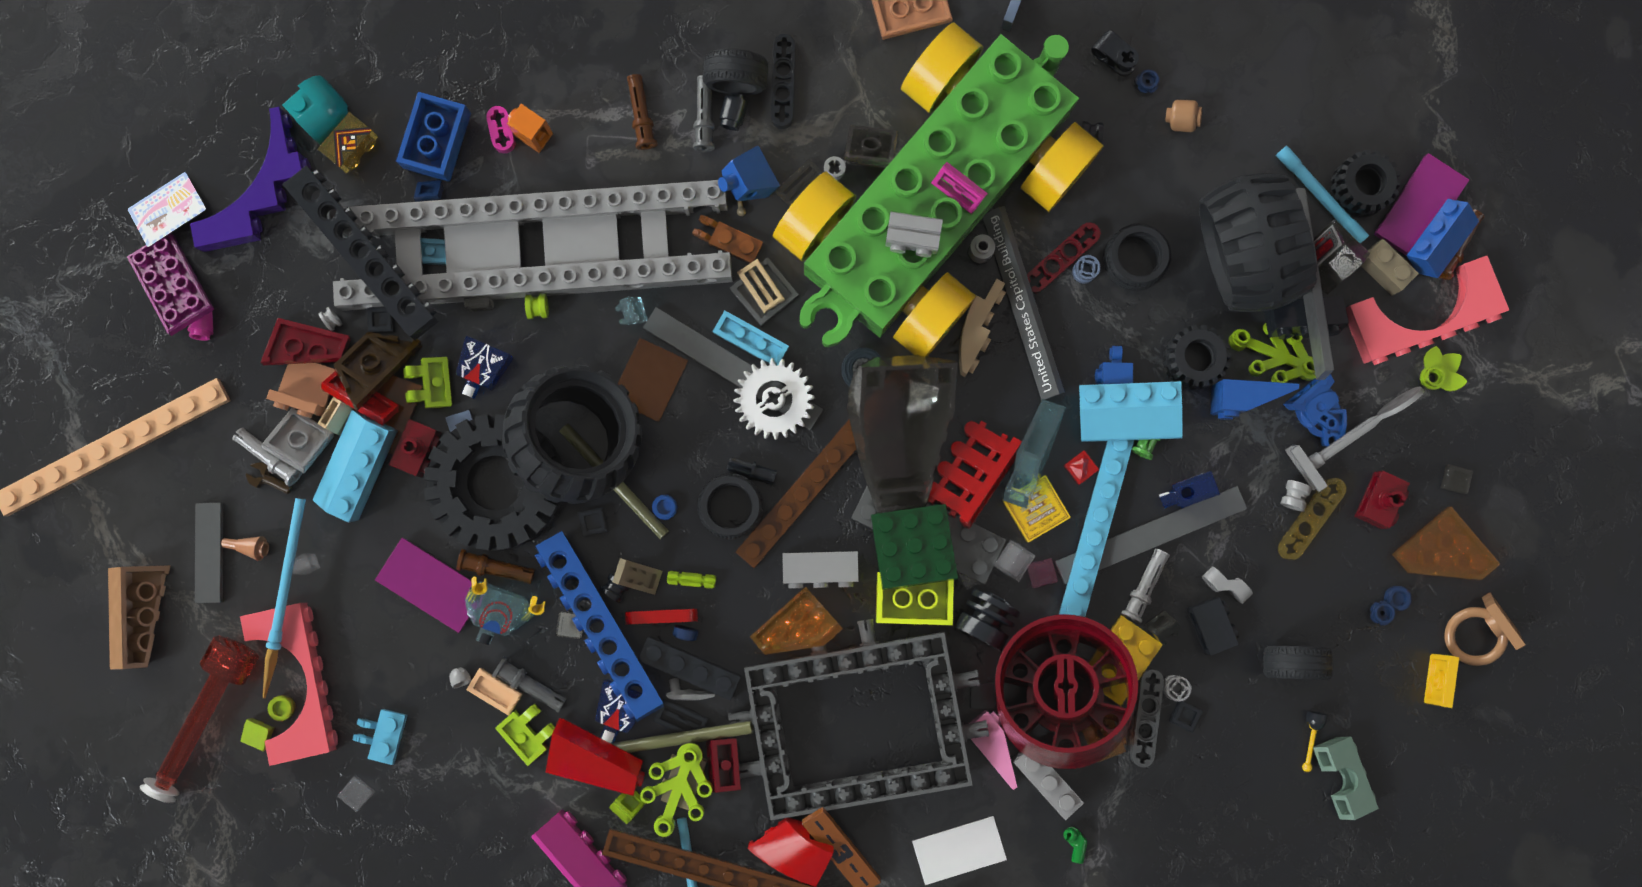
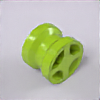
(536, 306)

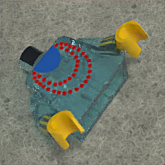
(498, 610)

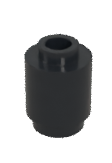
(733, 111)

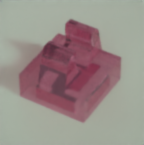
(1042, 573)

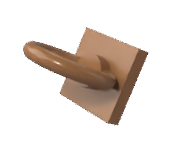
(1498, 623)

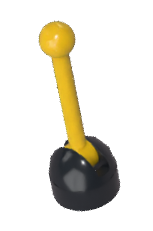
(1316, 722)

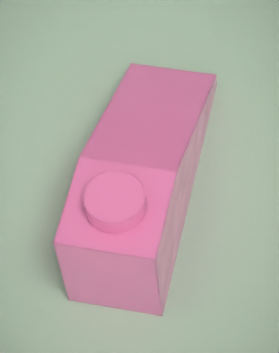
(995, 747)

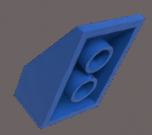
(1234, 397)

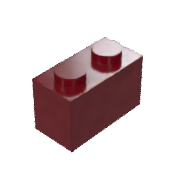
(723, 764)

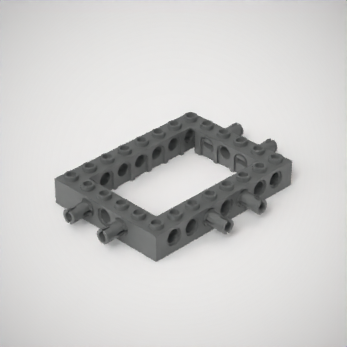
(774, 766)

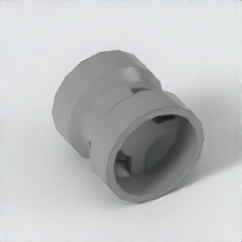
(1296, 495)
(1173, 685)

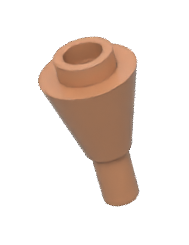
(252, 547)

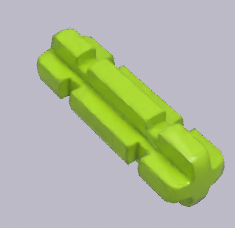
(691, 579)

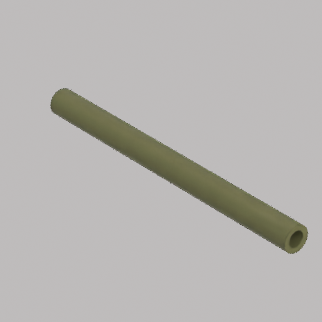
(622, 490)
(681, 738)

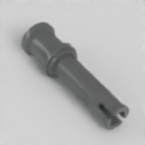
(704, 125)
(518, 679)

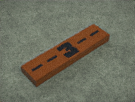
(845, 854)

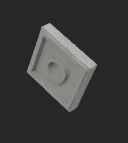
(297, 440)

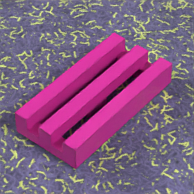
(961, 185)

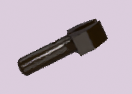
(267, 479)

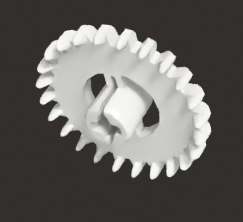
(794, 385)

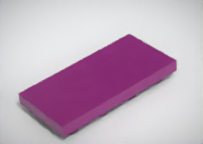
(1420, 202)
(170, 284)
(427, 584)

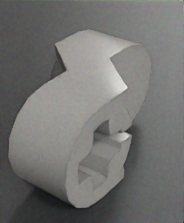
(1219, 582)

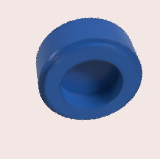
(664, 507)

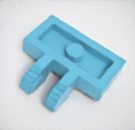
(386, 736)

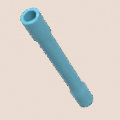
(1295, 165)

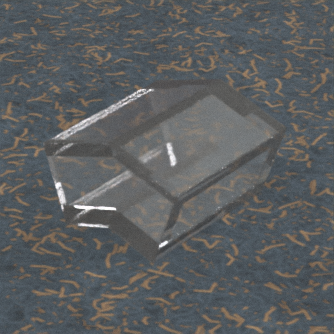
(1014, 560)
(305, 564)

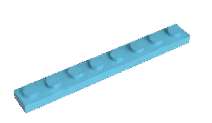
(1096, 528)

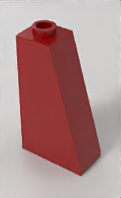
(592, 760)

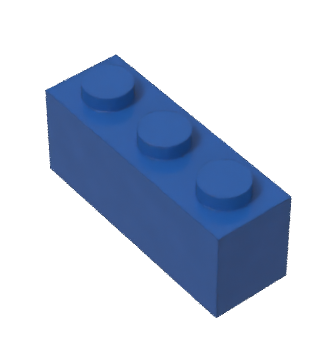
(1443, 238)

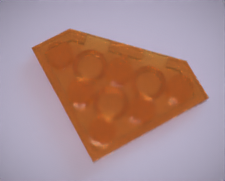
(1447, 550)
(797, 626)

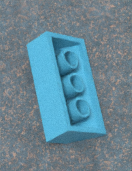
(1131, 411)
(354, 467)

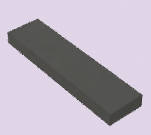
(208, 552)

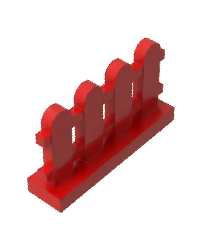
(972, 485)

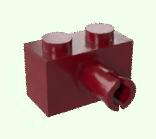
(414, 448)
(1383, 500)

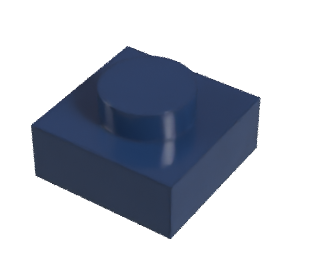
(428, 191)

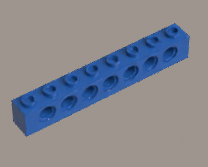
(559, 547)

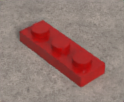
(376, 408)

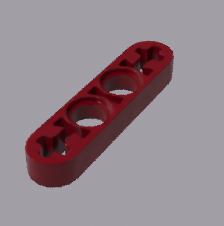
(1063, 260)

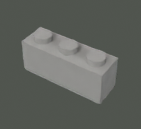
(820, 569)
(1049, 784)

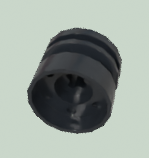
(987, 619)

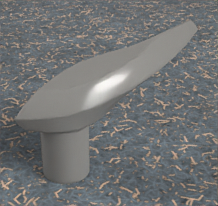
(688, 694)

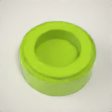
(281, 708)

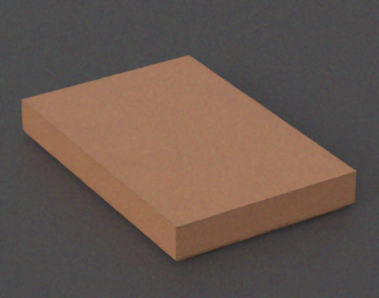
(908, 16)

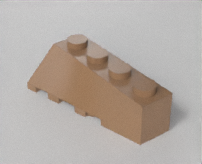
(133, 613)

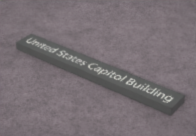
(1023, 304)

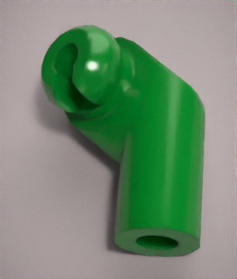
(1078, 843)

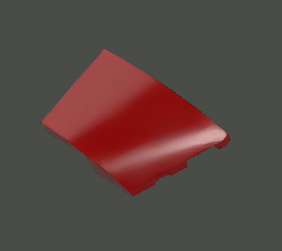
(793, 852)

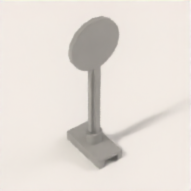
(1308, 465)

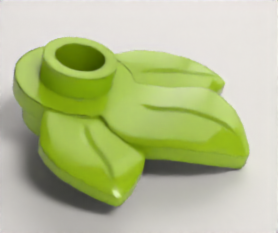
(1444, 369)

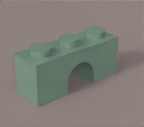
(1355, 796)

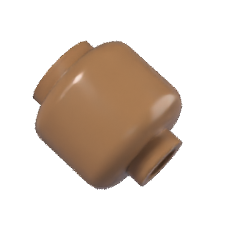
(1184, 116)

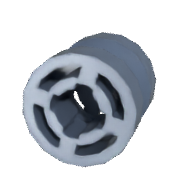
(1081, 271)

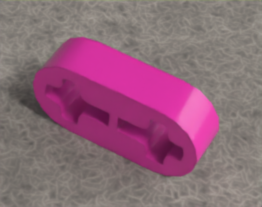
(495, 130)

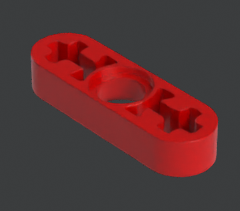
(661, 616)

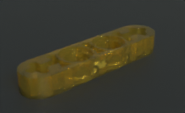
(1315, 521)

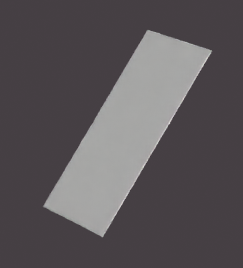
(959, 850)

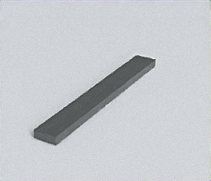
(1316, 314)
(715, 358)
(1163, 530)

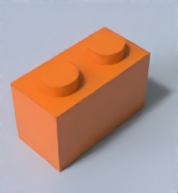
(529, 127)

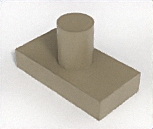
(637, 576)

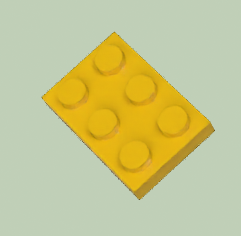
(1142, 649)

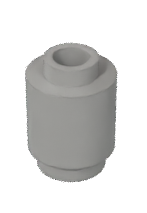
(979, 255)

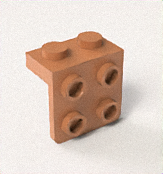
(302, 389)

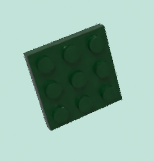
(914, 547)

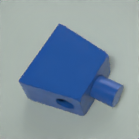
(749, 176)

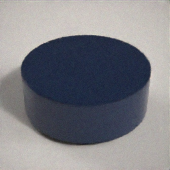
(1398, 598)
(685, 633)

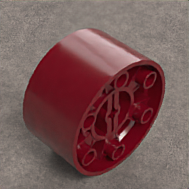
(1066, 726)

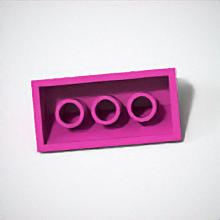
(575, 854)

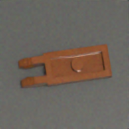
(730, 240)

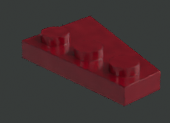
(302, 344)

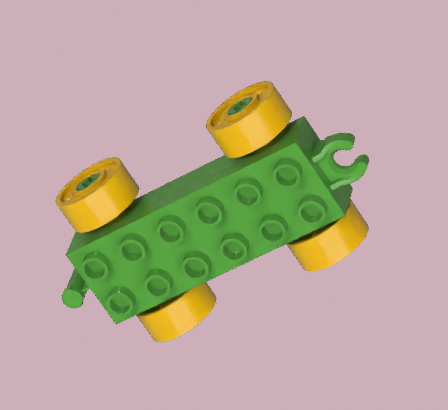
(988, 127)

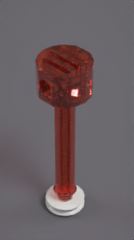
(226, 663)

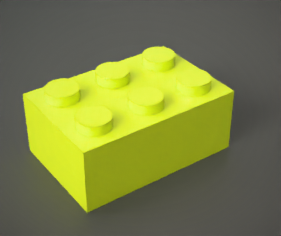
(916, 604)

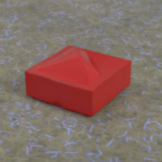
(1081, 467)

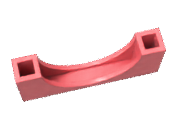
(1477, 300)
(313, 729)

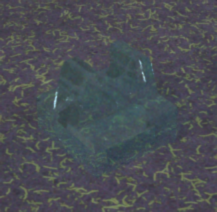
(632, 310)

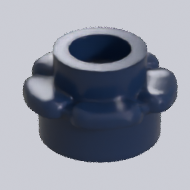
(1147, 75)
(1388, 610)

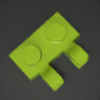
(435, 382)
(522, 737)

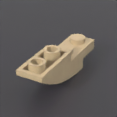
(974, 335)

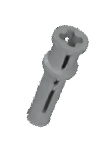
(275, 465)
(1141, 596)

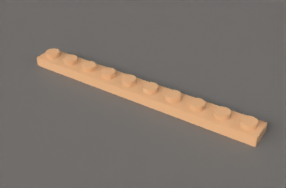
(112, 447)

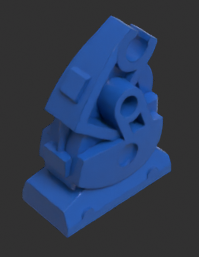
(1319, 407)

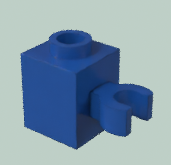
(1114, 371)

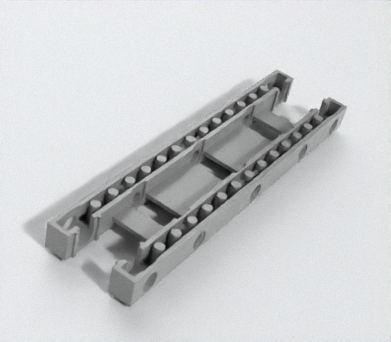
(578, 243)

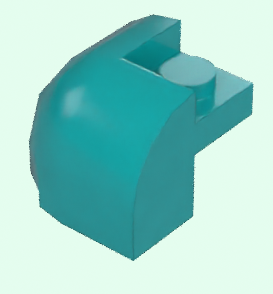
(317, 107)

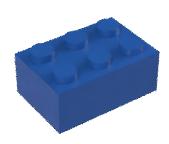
(433, 136)

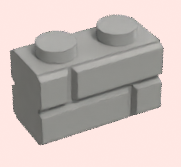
(913, 234)

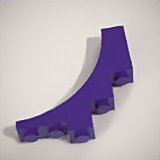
(240, 220)

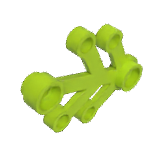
(1279, 356)
(678, 785)

